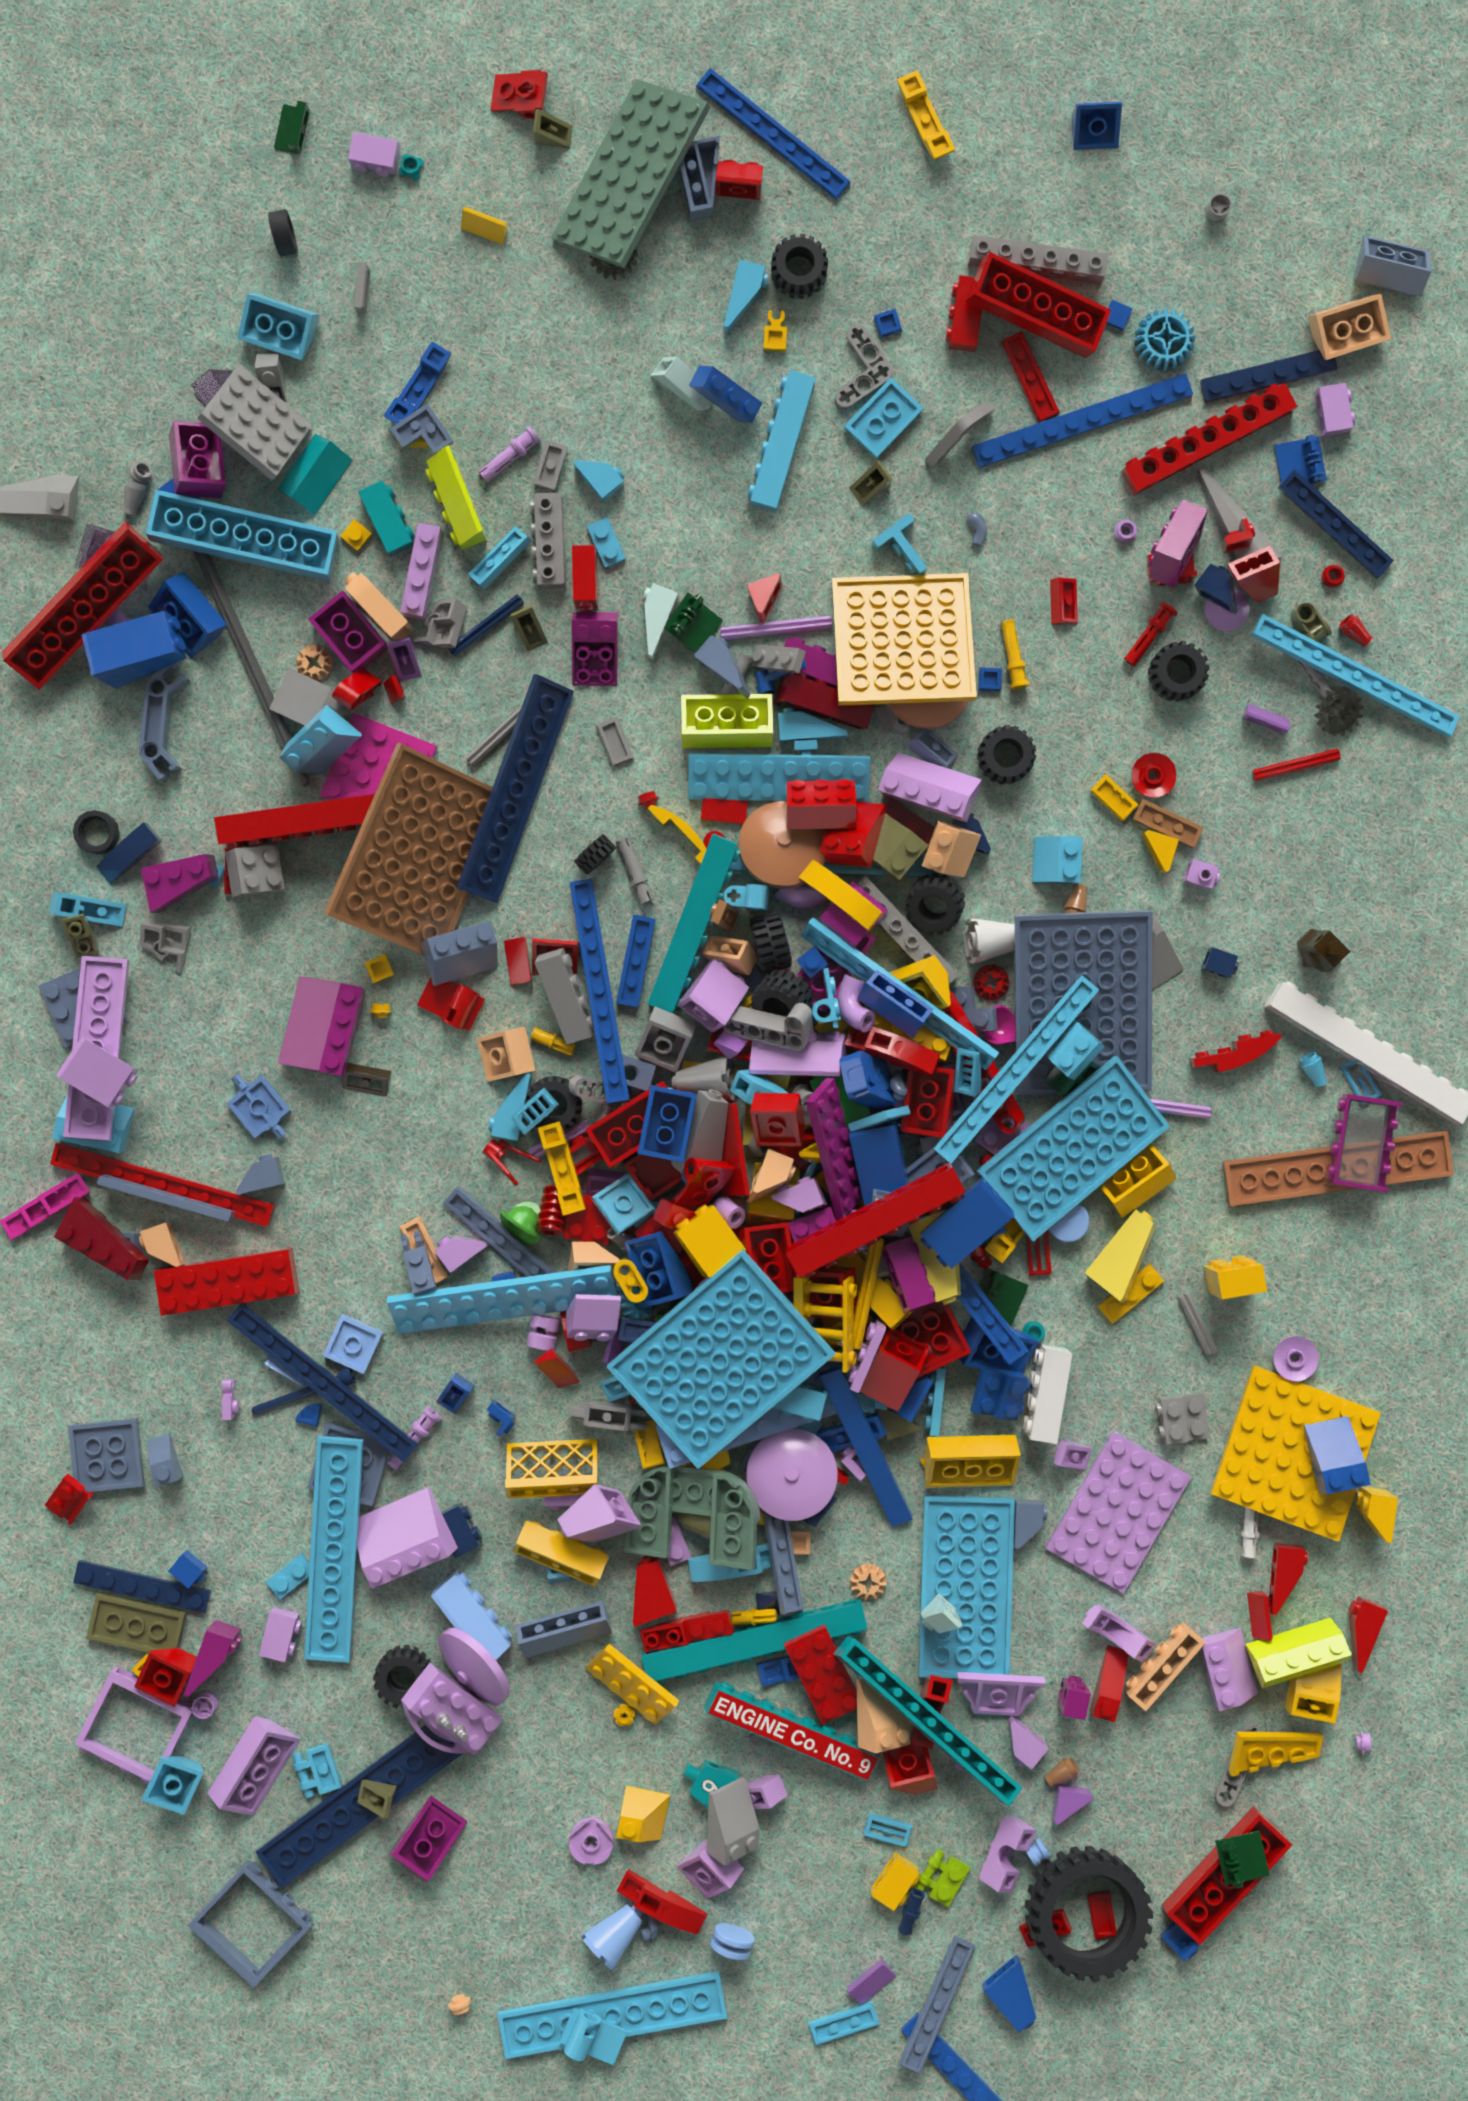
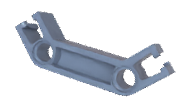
(157, 719)

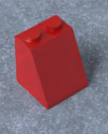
(894, 1369)

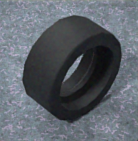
(282, 232)
(79, 836)

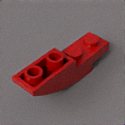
(894, 1048)
(1244, 1051)
(686, 1629)
(661, 1905)

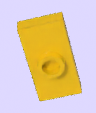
(1113, 797)
(649, 1446)

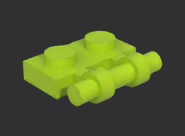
(948, 1881)

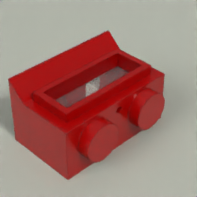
(584, 1153)

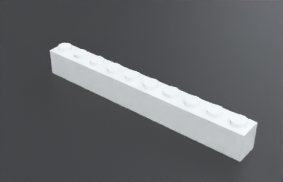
(1376, 1056)

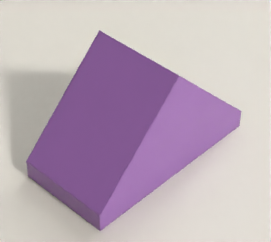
(404, 658)
(1068, 1801)

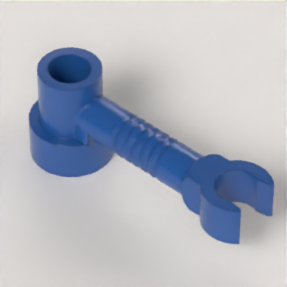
(765, 680)

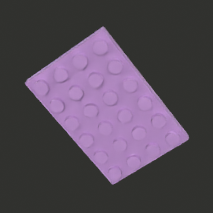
(1118, 1512)

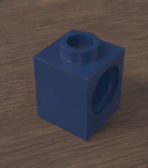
(1220, 962)

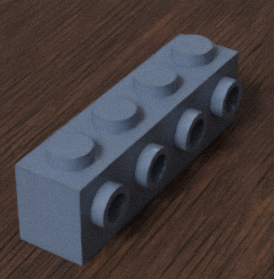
(563, 1629)

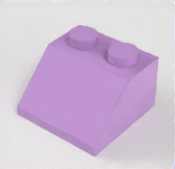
(593, 1317)
(708, 1873)

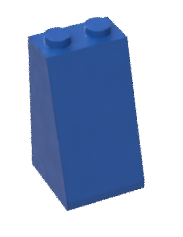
(134, 648)
(879, 1159)
(966, 1223)

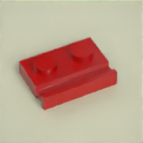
(68, 1499)

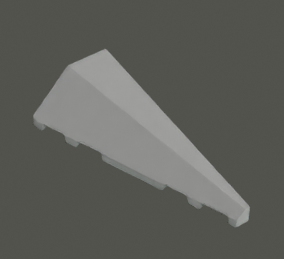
(1230, 515)

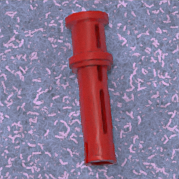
(1155, 626)

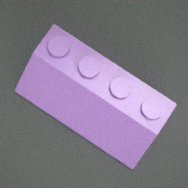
(930, 787)
(817, 1058)
(253, 1767)

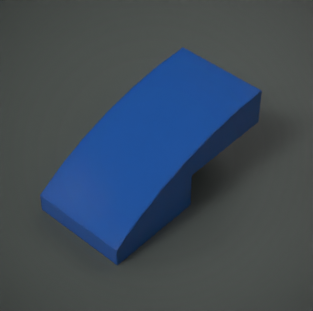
(776, 1670)

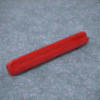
(1296, 765)

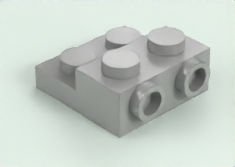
(1182, 1418)

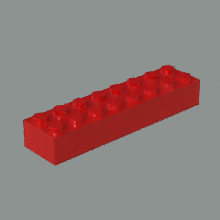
(82, 605)
(292, 820)
(875, 1220)

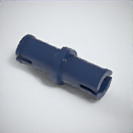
(911, 1911)

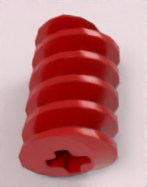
(550, 1213)

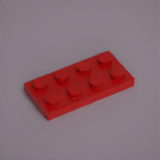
(822, 1674)

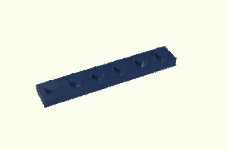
(1265, 375)
(1335, 524)
(141, 1586)

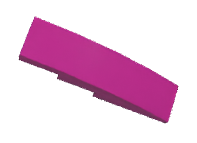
(44, 1206)

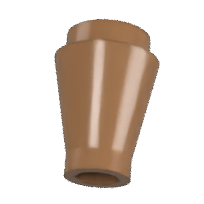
(1077, 900)
(1062, 1772)

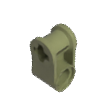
(1312, 624)

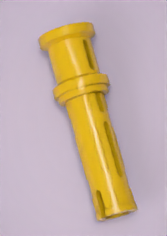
(1016, 666)

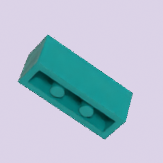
(387, 517)

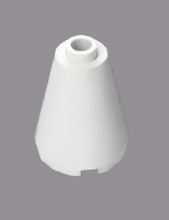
(987, 939)

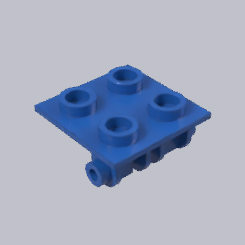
(1304, 457)

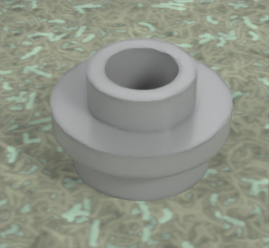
(144, 469)

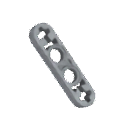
(1221, 1787)

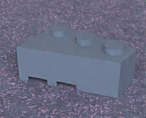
(698, 177)

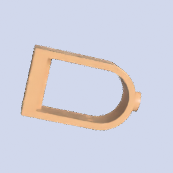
(377, 606)

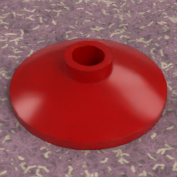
(1164, 770)

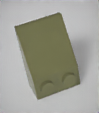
(897, 849)

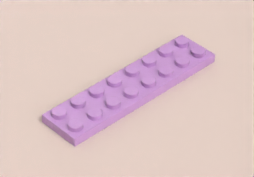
(101, 1021)

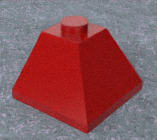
(910, 1769)

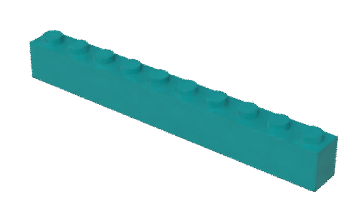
(752, 1641)
(928, 1720)

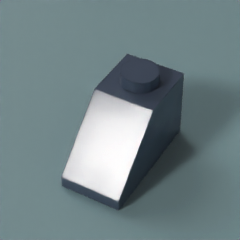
(262, 1175)
(163, 1460)
(1027, 1520)

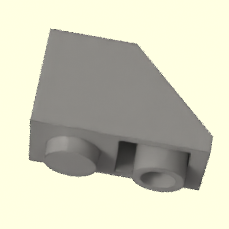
(270, 373)

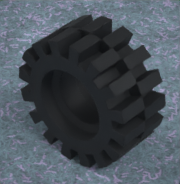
(595, 854)

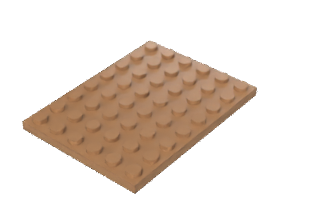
(411, 852)

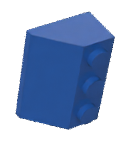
(197, 617)

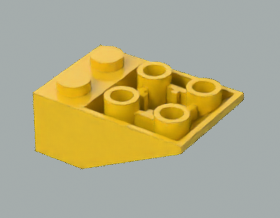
(1316, 1695)

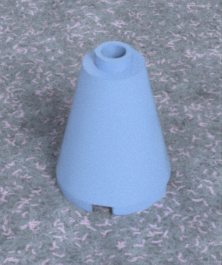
(613, 1935)

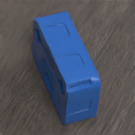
(867, 1080)

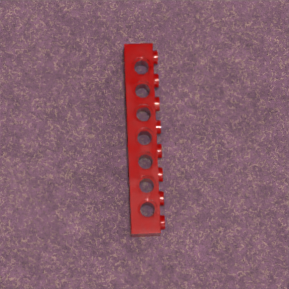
(1277, 396)

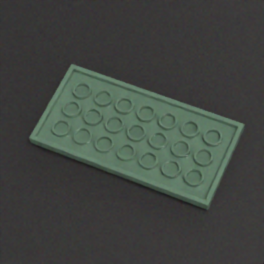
(630, 172)

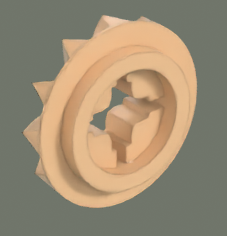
(324, 661)
(861, 1574)

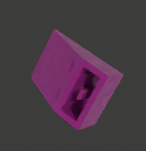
(594, 648)

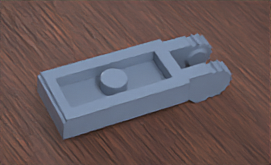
(418, 1265)

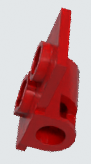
(512, 92)
(453, 1003)
(704, 1182)

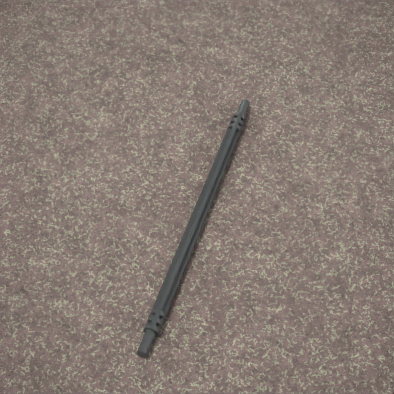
(245, 651)

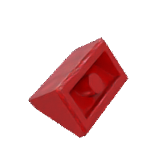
(1063, 601)
(518, 960)
(556, 1369)
(1259, 1615)

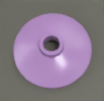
(1225, 620)
(1305, 1364)

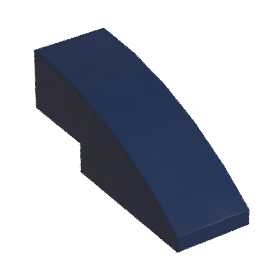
(129, 852)

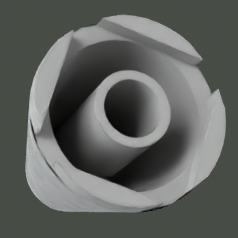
(713, 1075)

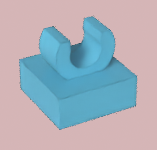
(805, 746)

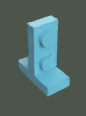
(901, 545)

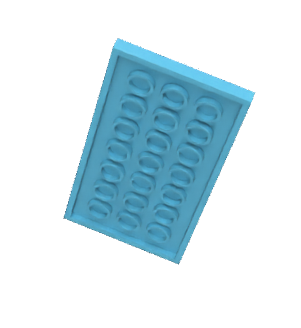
(1074, 1148)
(971, 1565)

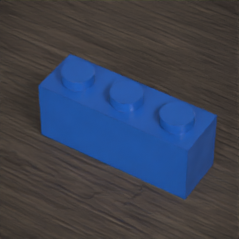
(725, 394)
(894, 1003)

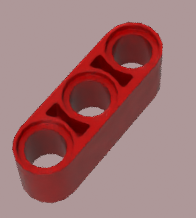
(356, 689)

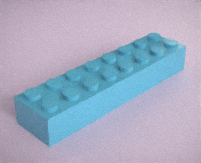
(242, 535)

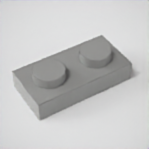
(550, 465)

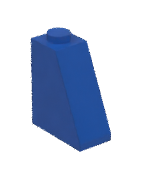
(1011, 1994)

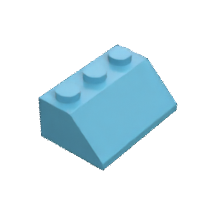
(277, 326)
(319, 742)
(120, 1132)

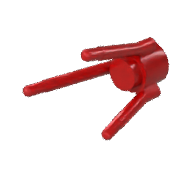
(495, 1152)

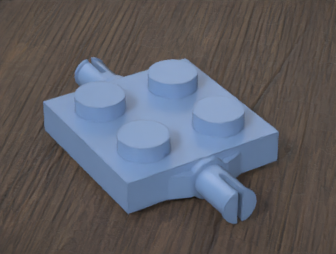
(258, 1106)

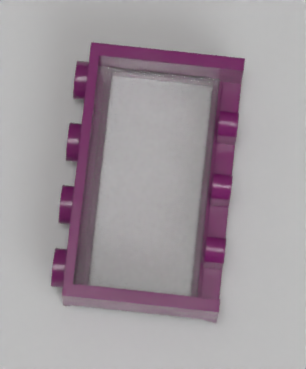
(1363, 1142)

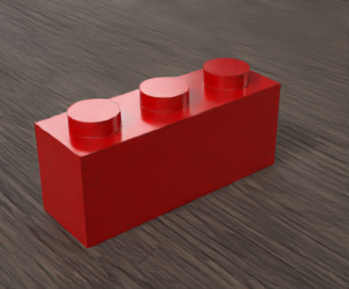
(965, 318)

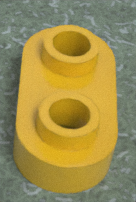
(629, 1280)

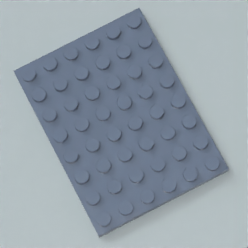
(1114, 956)

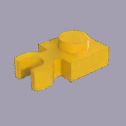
(775, 335)

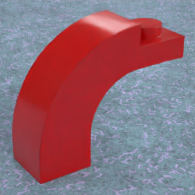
(936, 1693)

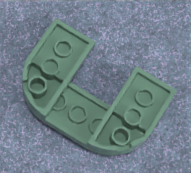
(698, 1492)

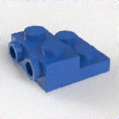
(1000, 1394)

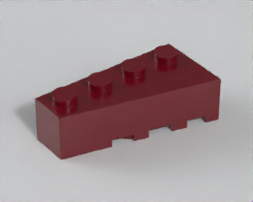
(822, 700)
(95, 1237)

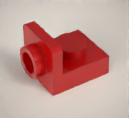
(1238, 540)

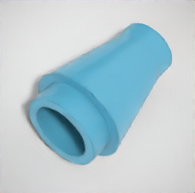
(1314, 1069)

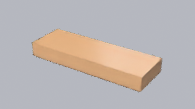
(437, 1266)

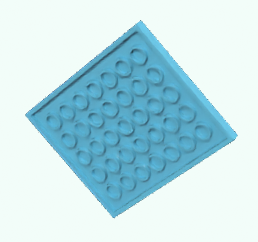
(720, 1359)

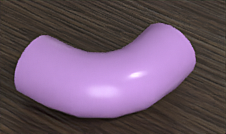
(800, 897)
(850, 1006)
(731, 1209)

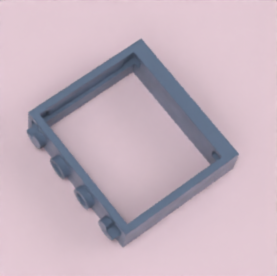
(226, 1949)

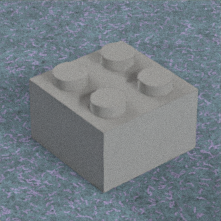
(254, 870)
(665, 1039)

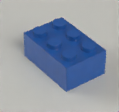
(666, 1123)

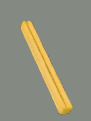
(866, 1291)

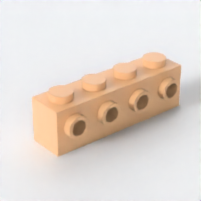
(1164, 1665)

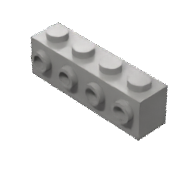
(549, 540)
(564, 995)

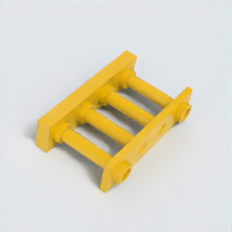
(804, 1287)

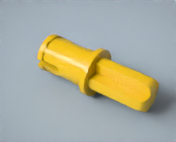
(552, 1041)
(754, 1617)

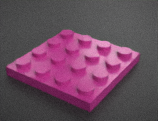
(364, 763)

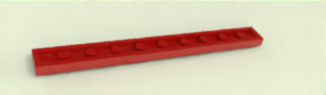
(97, 1165)

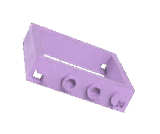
(127, 1680)

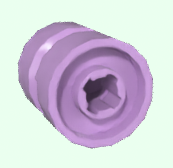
(540, 1339)

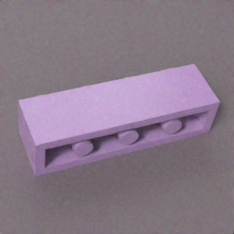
(421, 571)

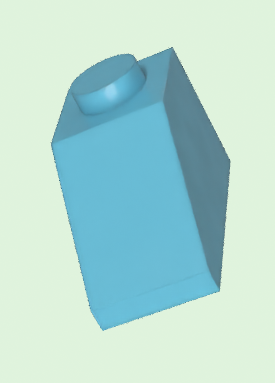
(600, 477)

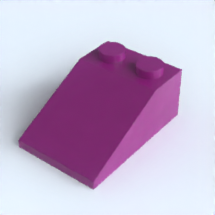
(218, 1643)
(427, 1839)

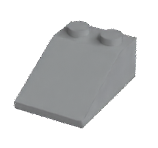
(302, 698)
(1164, 959)
(731, 1822)

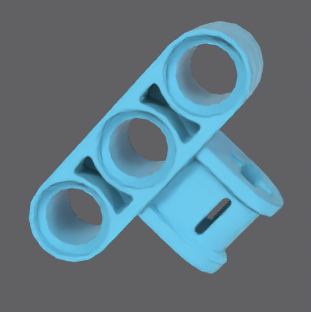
(752, 897)

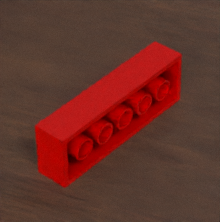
(1038, 305)
(226, 1281)
(1203, 1898)

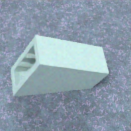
(676, 377)

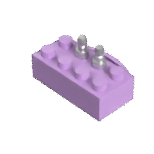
(449, 1712)

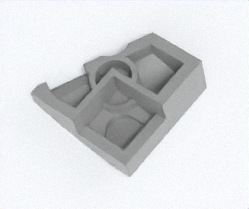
(443, 624)
(158, 936)

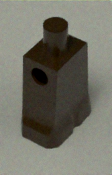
(1321, 950)

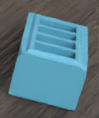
(959, 1085)
(547, 1097)

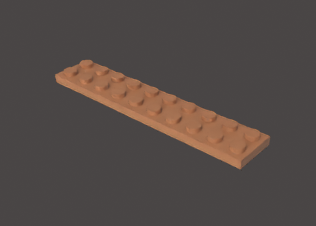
(1305, 1170)

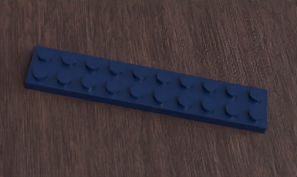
(515, 788)
(341, 1815)

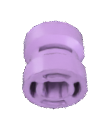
(201, 1708)

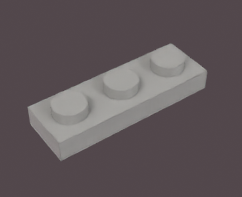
(778, 658)

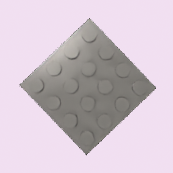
(255, 422)

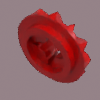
(982, 976)

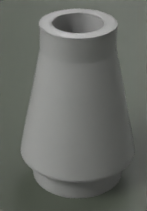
(133, 497)

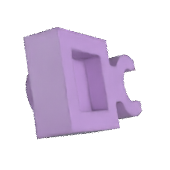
(229, 1404)

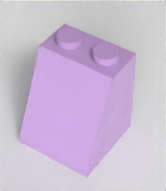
(714, 995)
(97, 1073)
(598, 1516)

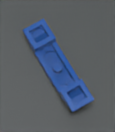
(420, 384)

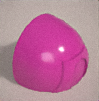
(1005, 1027)

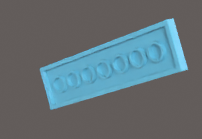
(766, 775)

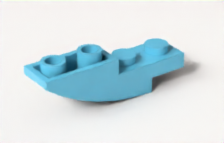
(702, 1571)

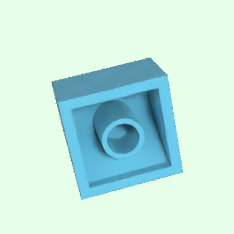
(1057, 860)
(1074, 1050)
(173, 1783)

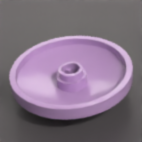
(792, 1474)
(474, 1666)

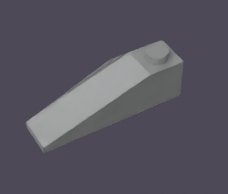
(43, 498)

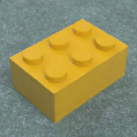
(1235, 1278)

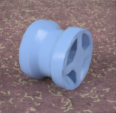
(1038, 1852)

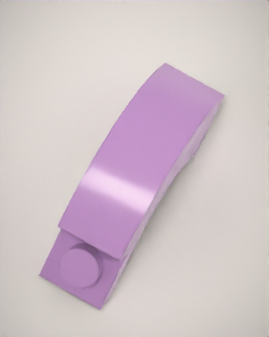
(1119, 1631)

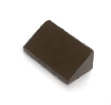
(367, 1073)

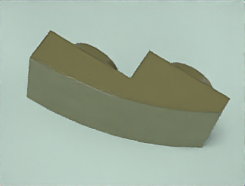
(81, 935)

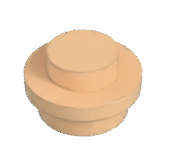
(459, 2004)

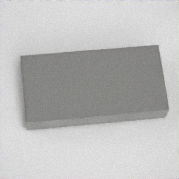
(362, 288)
(615, 741)

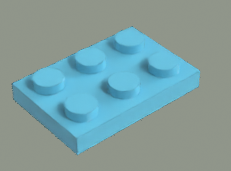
(883, 418)

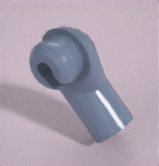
(980, 527)
(898, 1085)
(651, 1930)

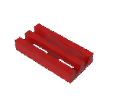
(1031, 1272)

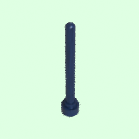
(343, 1376)

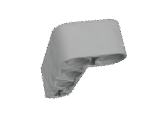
(772, 1029)

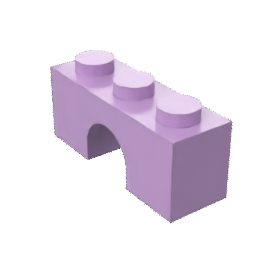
(997, 1868)

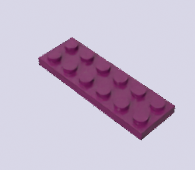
(834, 1147)

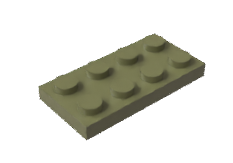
(134, 1624)

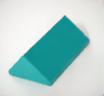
(315, 473)

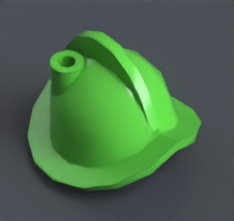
(522, 1221)

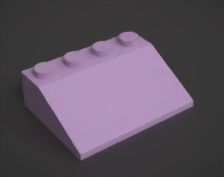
(403, 1537)

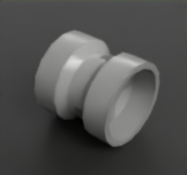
(1220, 203)

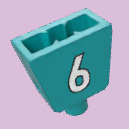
(708, 1779)

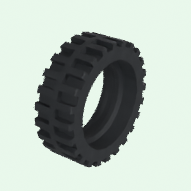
(1129, 1936)

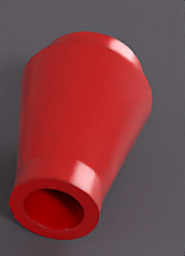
(1354, 629)

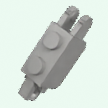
(607, 1415)

